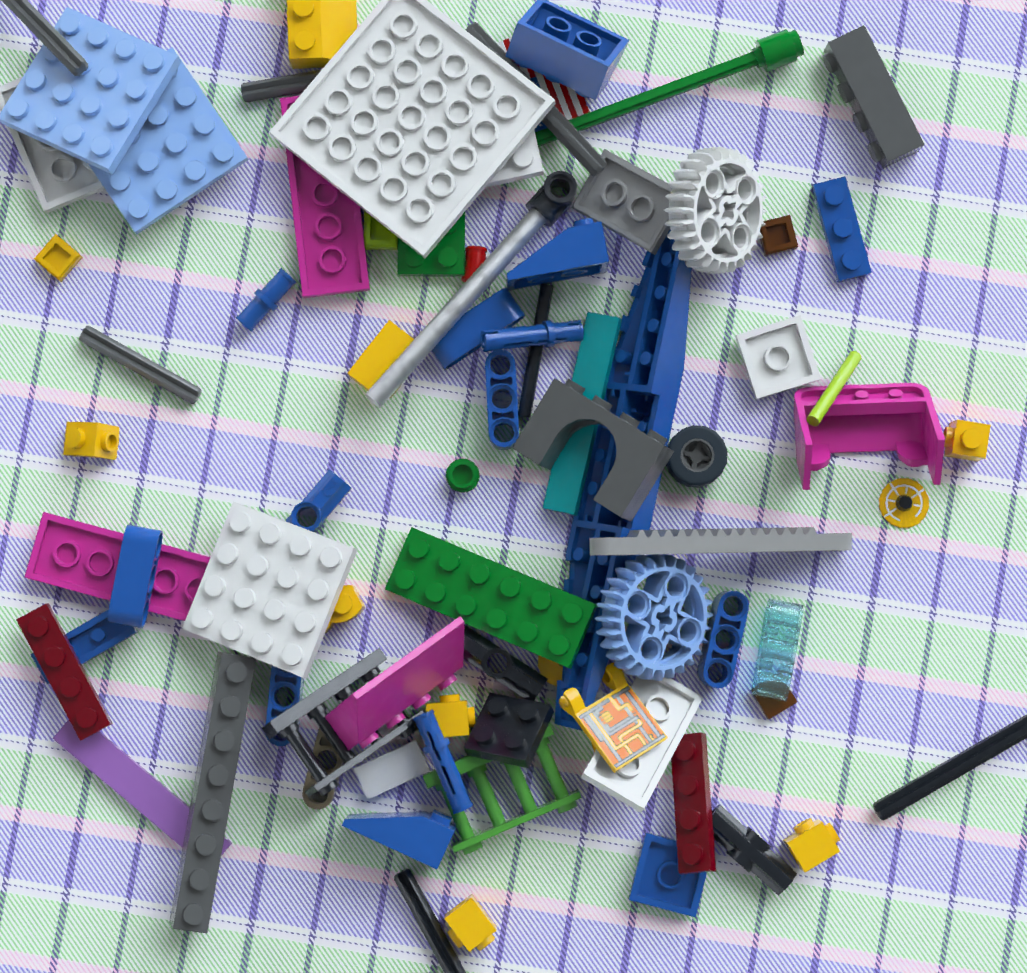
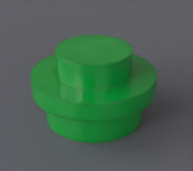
(462, 475)

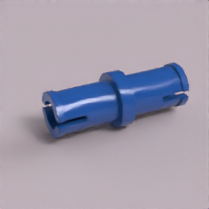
(266, 299)

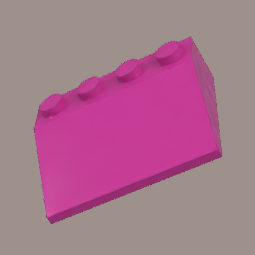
(399, 687)

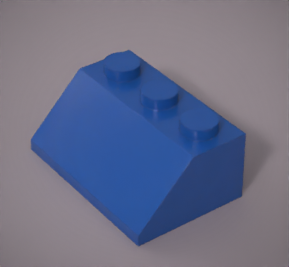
(566, 48)

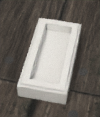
(392, 769)

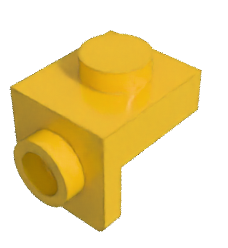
(91, 440)

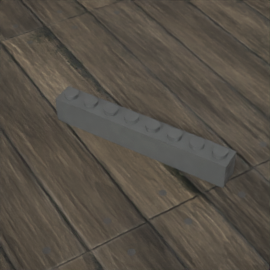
(212, 792)

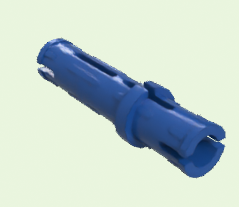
(525, 336)
(443, 761)

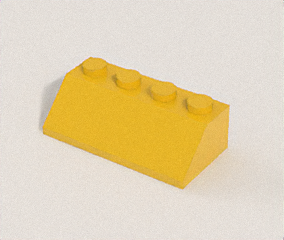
(318, 30)

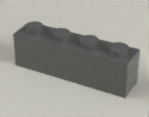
(872, 97)

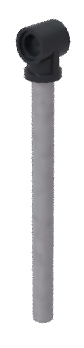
(543, 210)

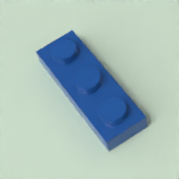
(841, 229)
(94, 638)

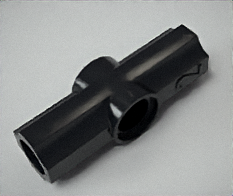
(516, 676)
(751, 851)

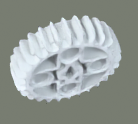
(715, 208)

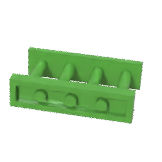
(476, 769)

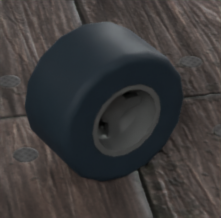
(706, 456)

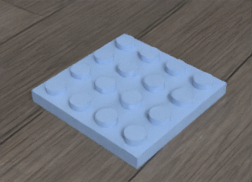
(103, 107)
(173, 155)

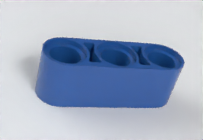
(464, 337)
(505, 383)
(135, 576)
(735, 627)
(277, 680)

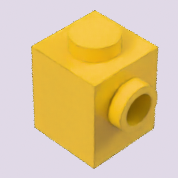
(966, 440)
(453, 715)
(812, 843)
(470, 925)

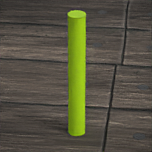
(834, 388)

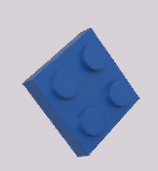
(659, 881)

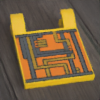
(617, 722)

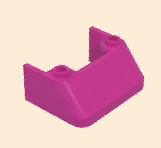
(869, 420)

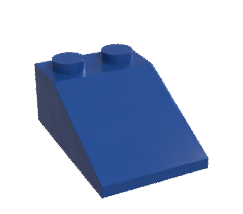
(570, 255)
(411, 833)

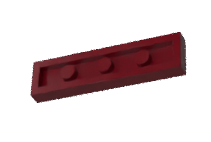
(64, 671)
(693, 805)

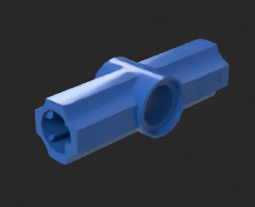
(323, 499)

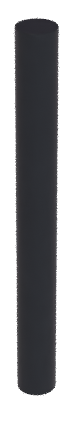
(535, 354)

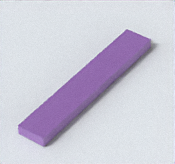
(130, 781)

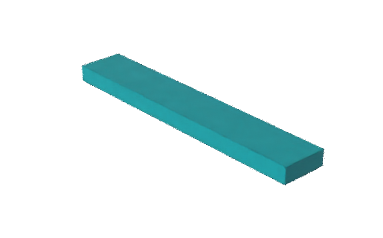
(591, 373)

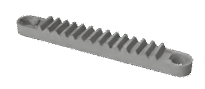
(720, 541)

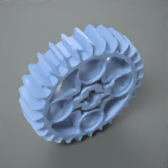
(654, 616)

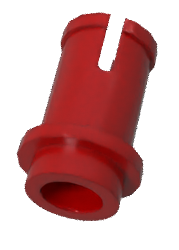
(474, 258)

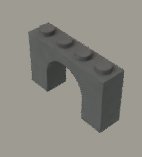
(638, 454)

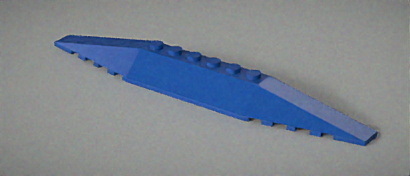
(646, 387)

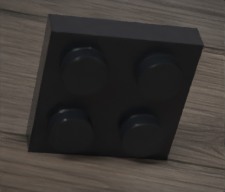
(509, 730)

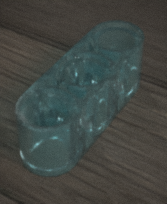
(777, 649)

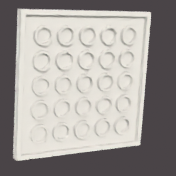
(412, 119)

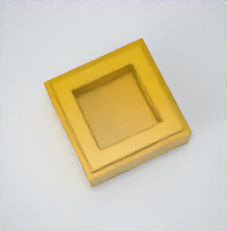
(58, 258)

